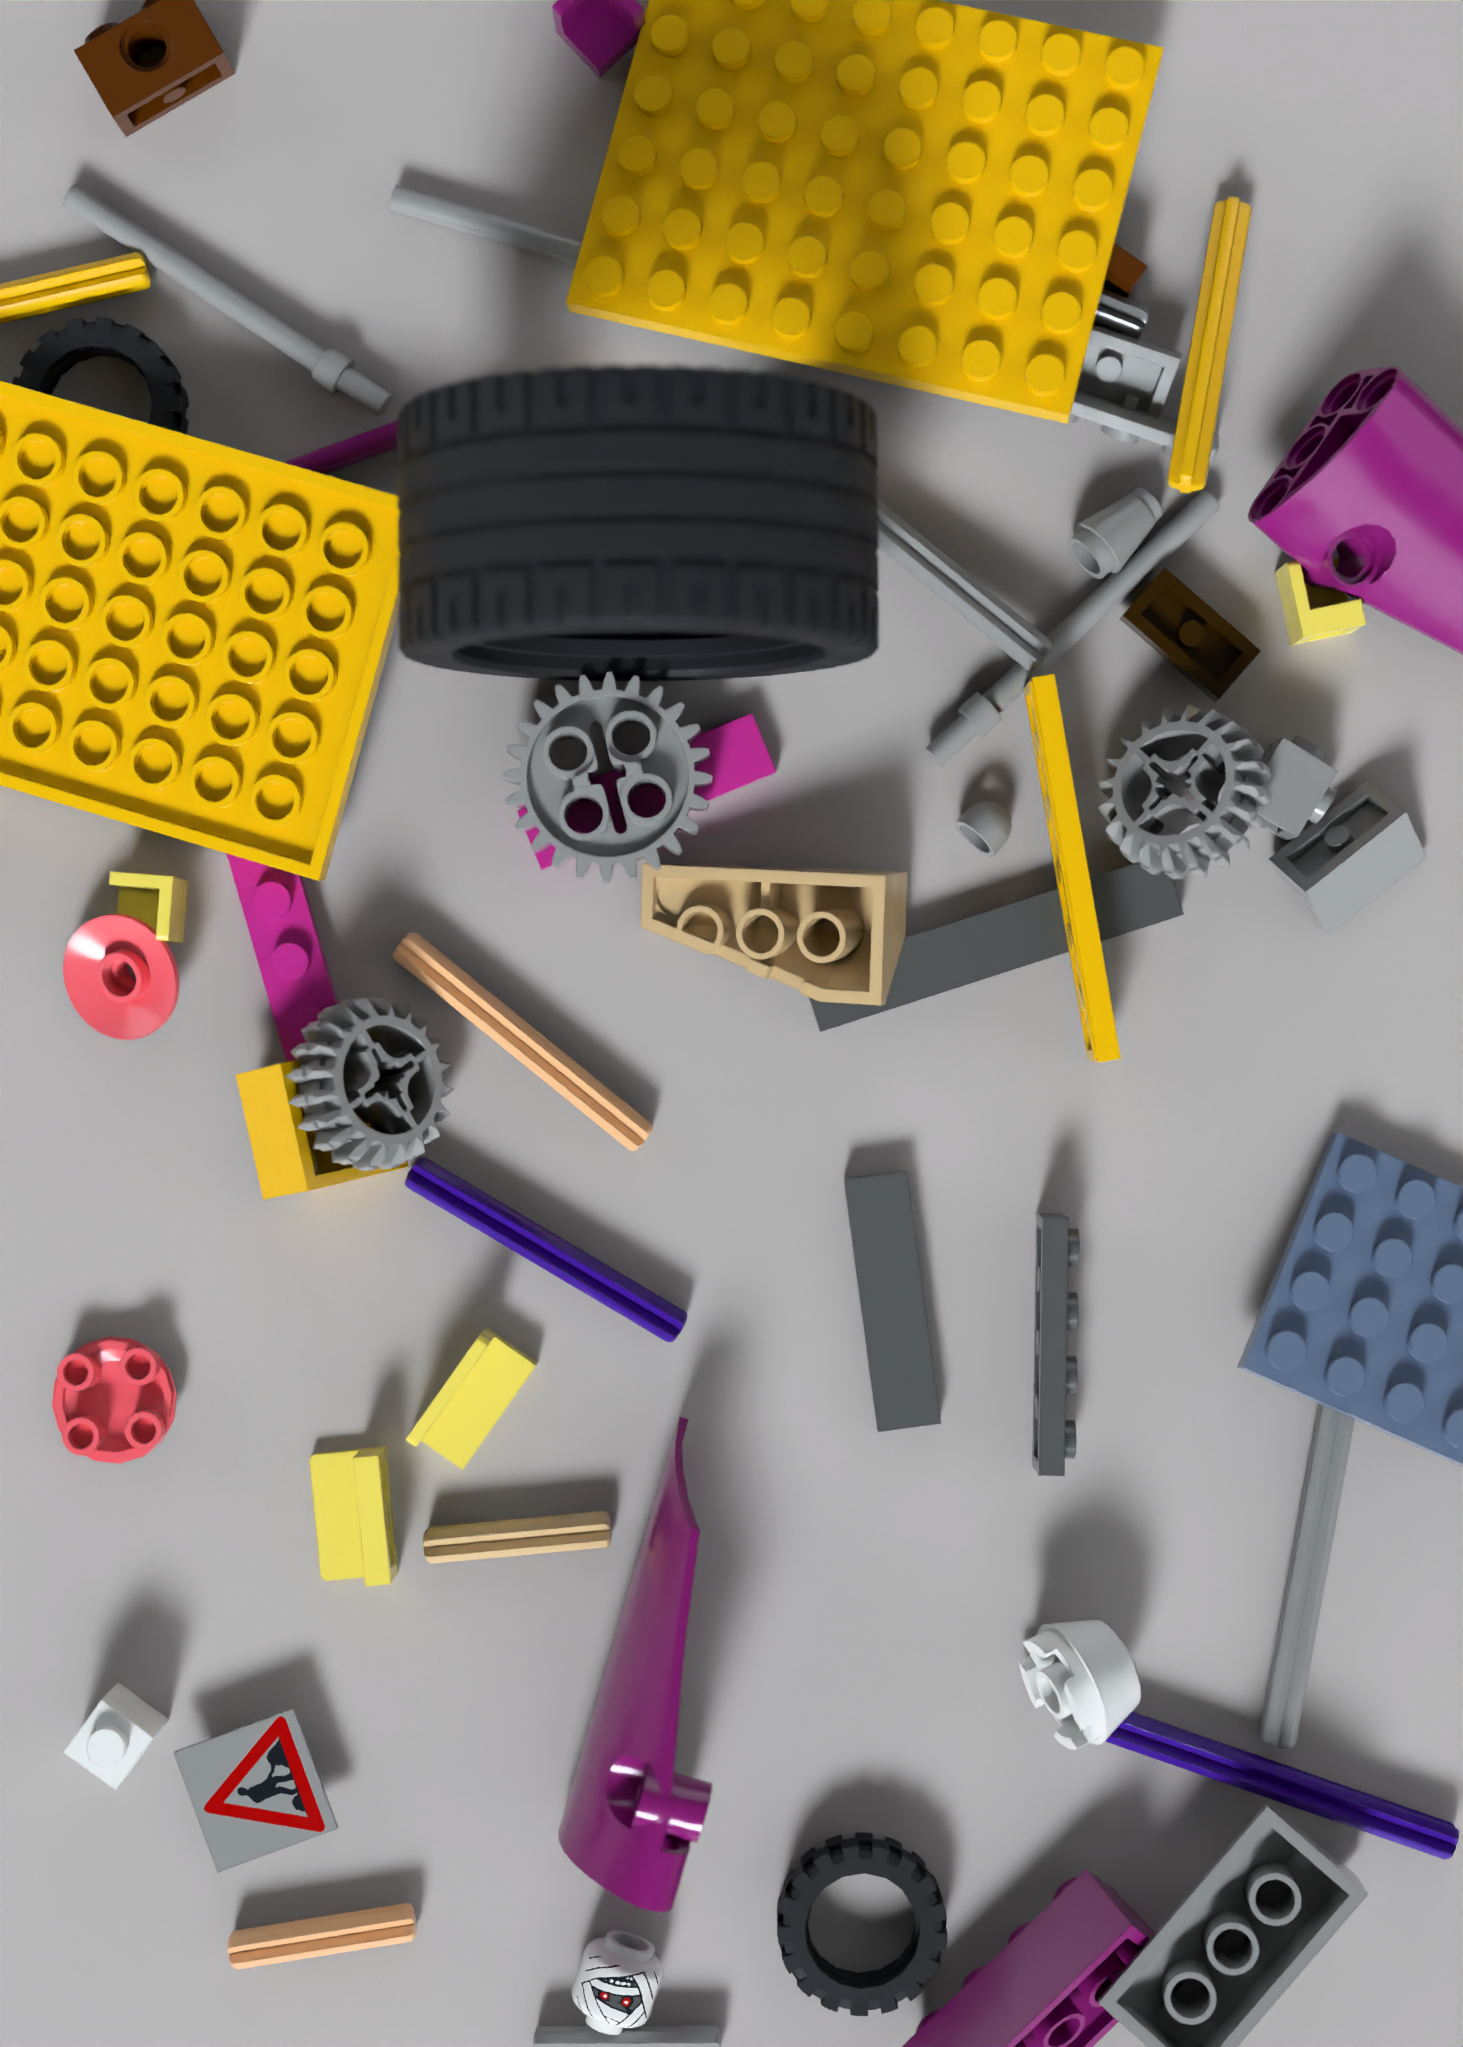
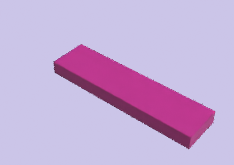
(735, 761)

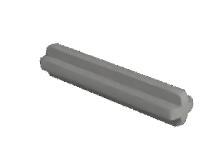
(630, 2037)

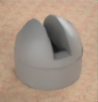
(985, 827)

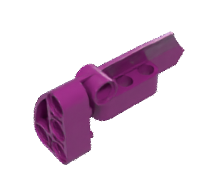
(1384, 488)
(627, 1807)

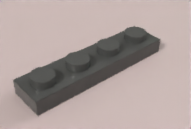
(1054, 1371)

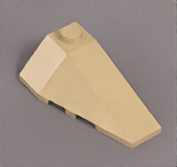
(805, 927)

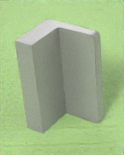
(1350, 856)

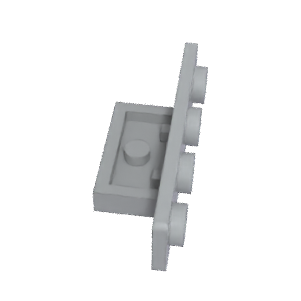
(1127, 387)

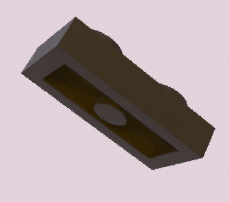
(1190, 634)

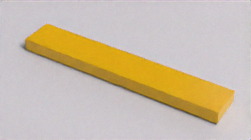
(1071, 869)

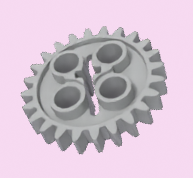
(663, 764)

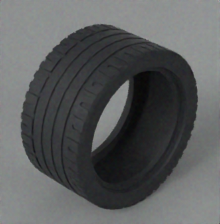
(637, 524)

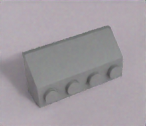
(1235, 1939)

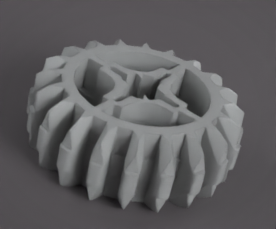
(1146, 824)
(386, 1082)

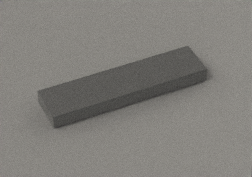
(892, 1301)

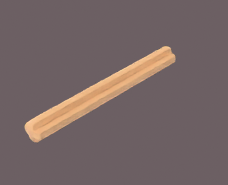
(522, 1041)

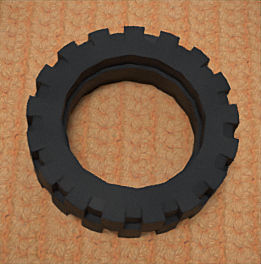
(107, 338)
(870, 1988)

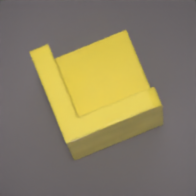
(1315, 611)
(155, 900)

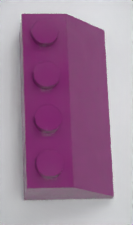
(1047, 1976)

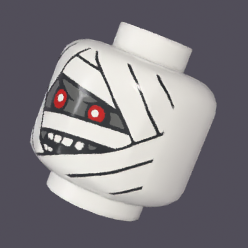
(617, 1982)

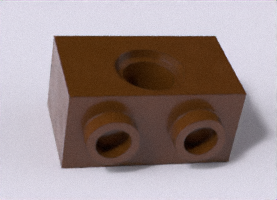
(144, 94)

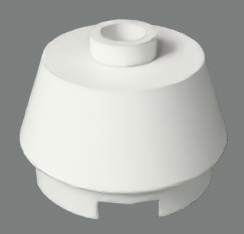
(1082, 1679)

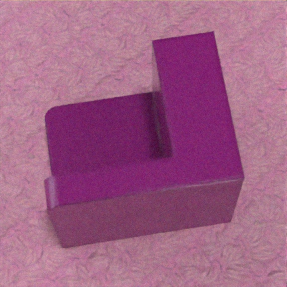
(599, 29)

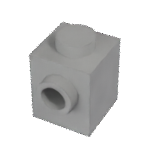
(1298, 786)

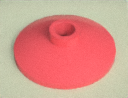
(100, 980)

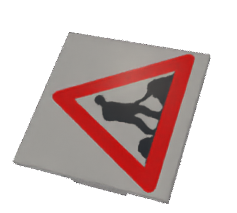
(255, 1790)

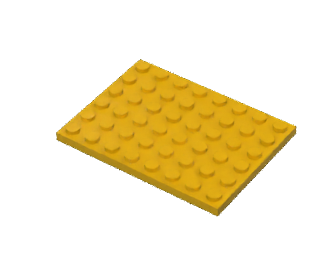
(871, 190)
(187, 630)

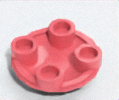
(113, 1400)

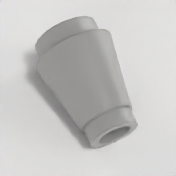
(1113, 534)

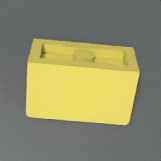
(473, 1398)
(354, 1515)

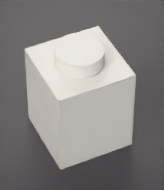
(116, 1735)

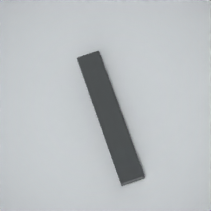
(1010, 939)

